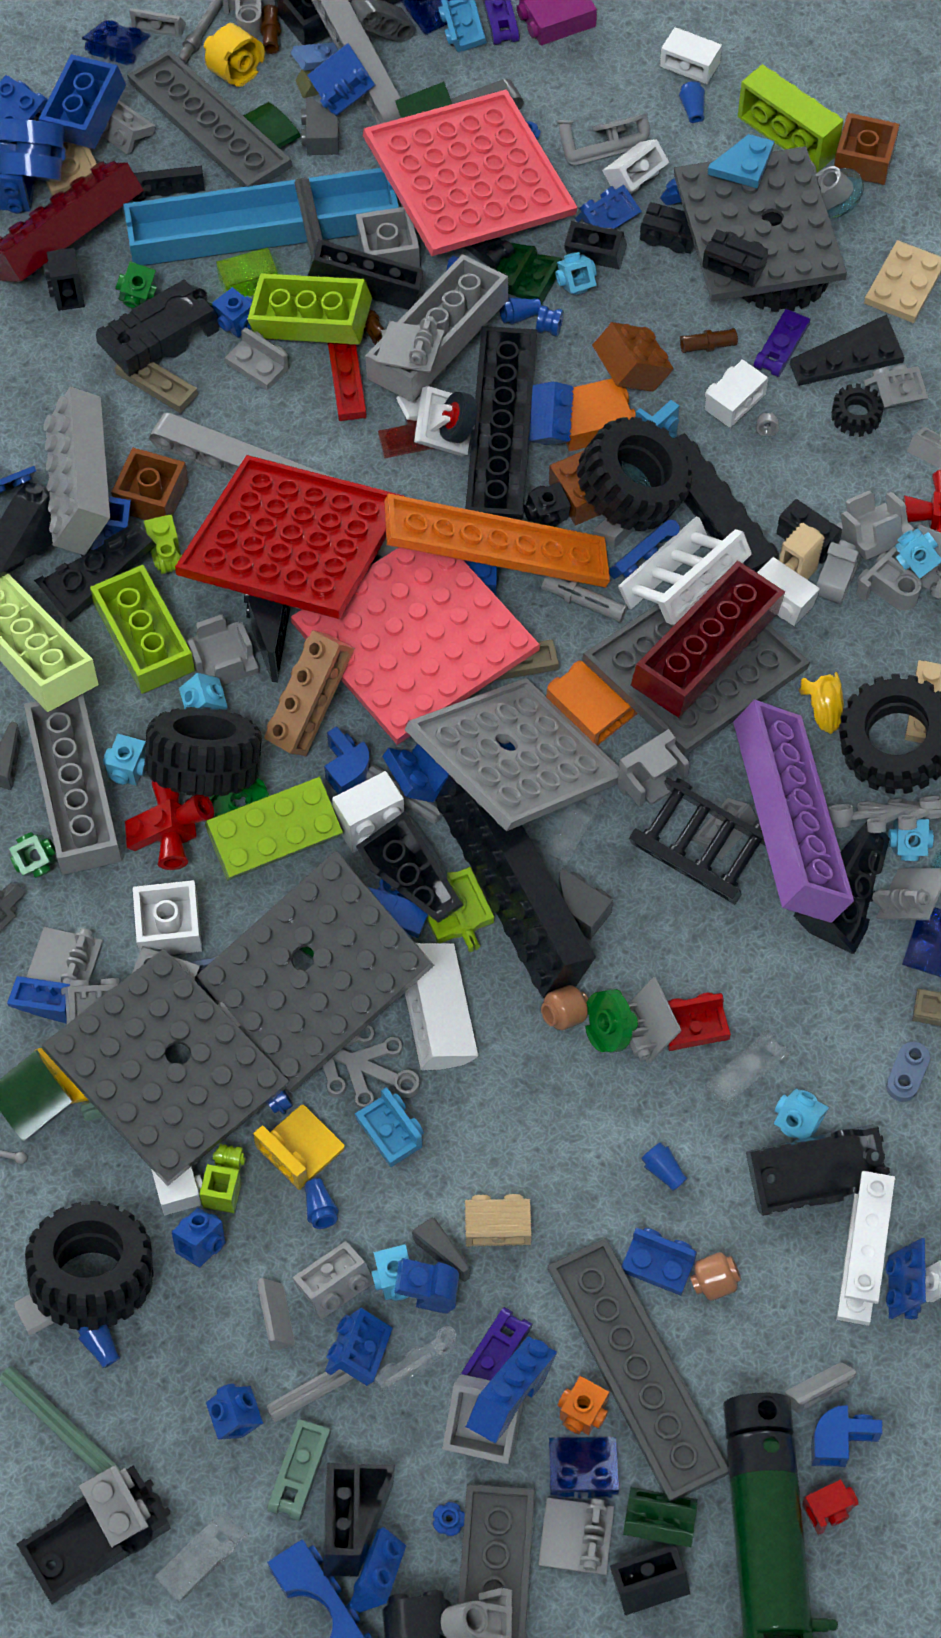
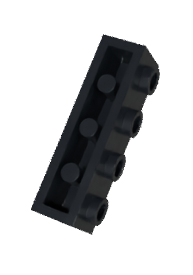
(385, 279)

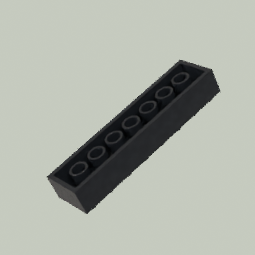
(502, 422)
(518, 892)

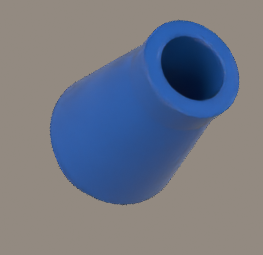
(693, 101)
(519, 309)
(664, 1166)
(320, 1206)
(99, 1344)

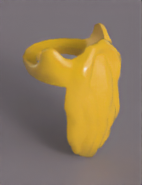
(826, 700)

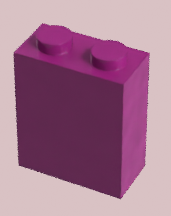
(556, 18)

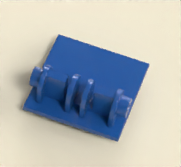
(341, 80)
(906, 1280)

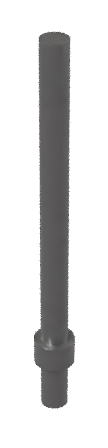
(192, 40)

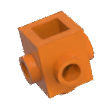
(583, 1395)

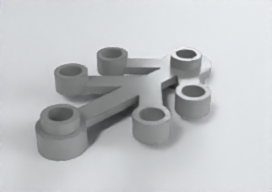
(906, 811)
(359, 1063)

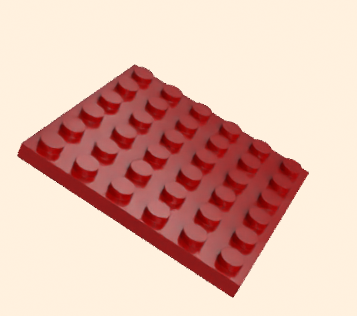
(289, 537)

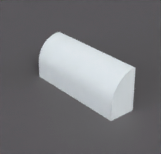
(441, 1012)

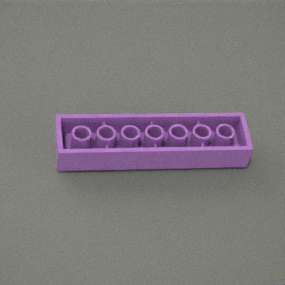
(792, 812)

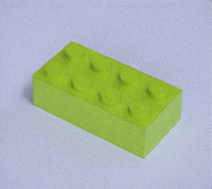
(789, 116)
(310, 308)
(142, 629)
(273, 828)

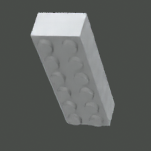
(461, 305)
(76, 471)
(72, 786)

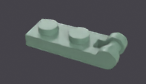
(299, 1468)

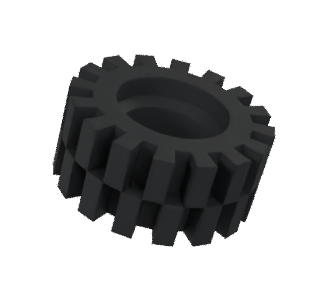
(860, 397)

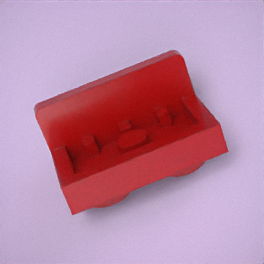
(700, 1021)

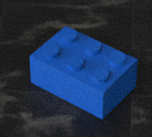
(84, 99)

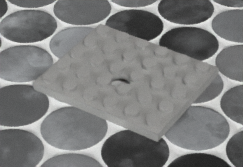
(546, 770)

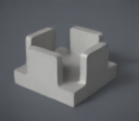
(871, 527)
(222, 650)
(644, 769)

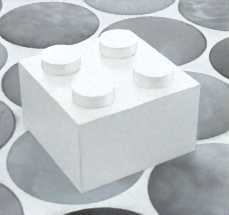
(367, 808)
(167, 917)

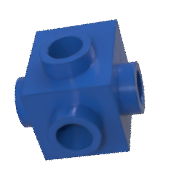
(233, 311)
(198, 1237)
(234, 1412)

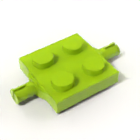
(469, 917)

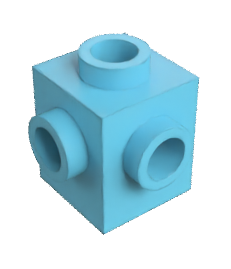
(582, 279)
(917, 552)
(203, 692)
(125, 760)
(918, 846)
(800, 1114)
(387, 1266)

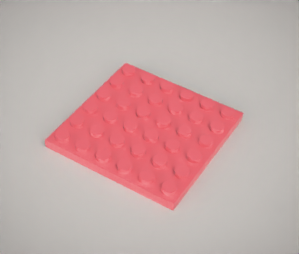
(469, 172)
(421, 637)

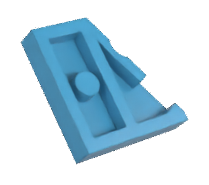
(744, 161)

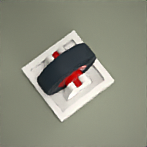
(445, 420)

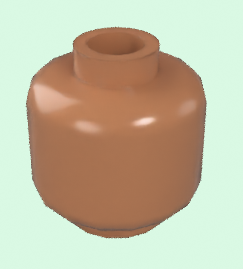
(565, 1007)
(715, 1276)

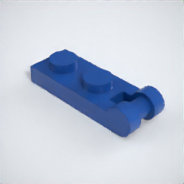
(644, 549)

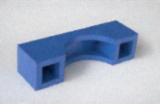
(503, 1395)
(300, 1575)

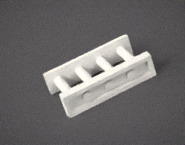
(696, 582)
(865, 1248)

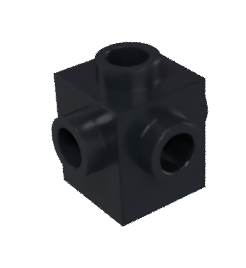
(547, 505)

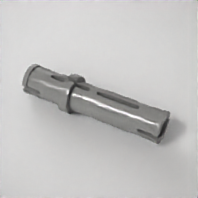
(615, 611)

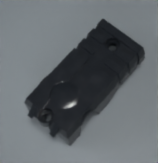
(158, 327)
(814, 1168)
(81, 1546)

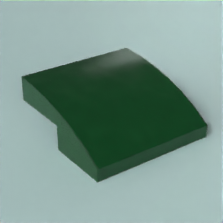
(424, 100)
(273, 124)
(529, 273)
(31, 1095)
(656, 1519)

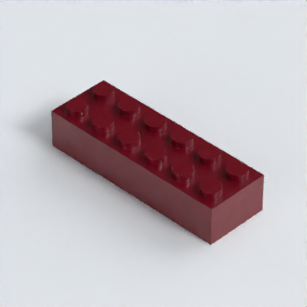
(66, 218)
(707, 639)

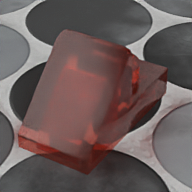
(400, 440)

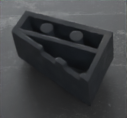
(352, 1512)

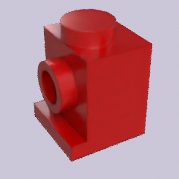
(829, 1505)

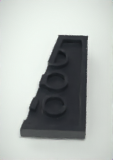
(856, 351)
(71, 583)

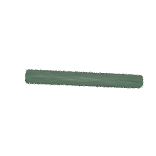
(56, 1420)

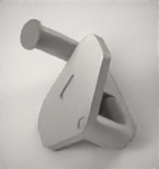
(607, 148)

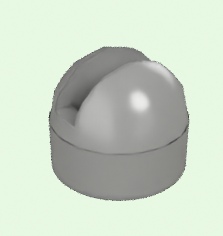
(767, 418)

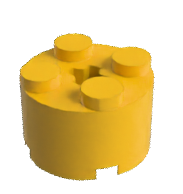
(233, 54)

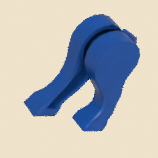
(32, 149)

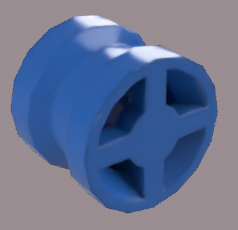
(549, 320)

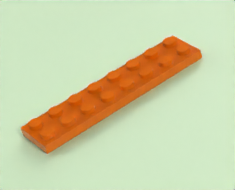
(496, 540)

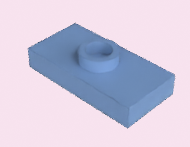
(313, 55)

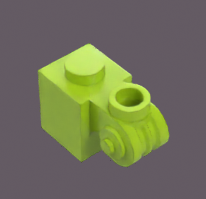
(167, 549)
(223, 1181)

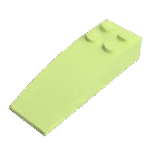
(40, 650)

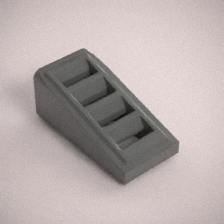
(9, 755)
(437, 1244)

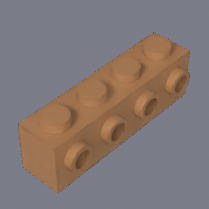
(308, 693)

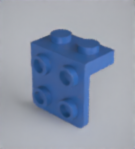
(19, 101)

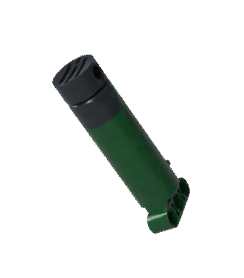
(768, 1519)

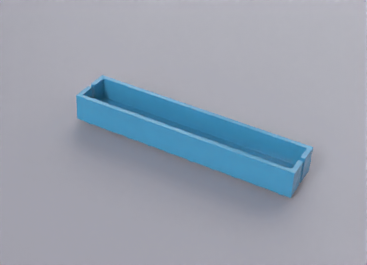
(251, 216)

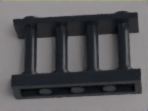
(675, 854)

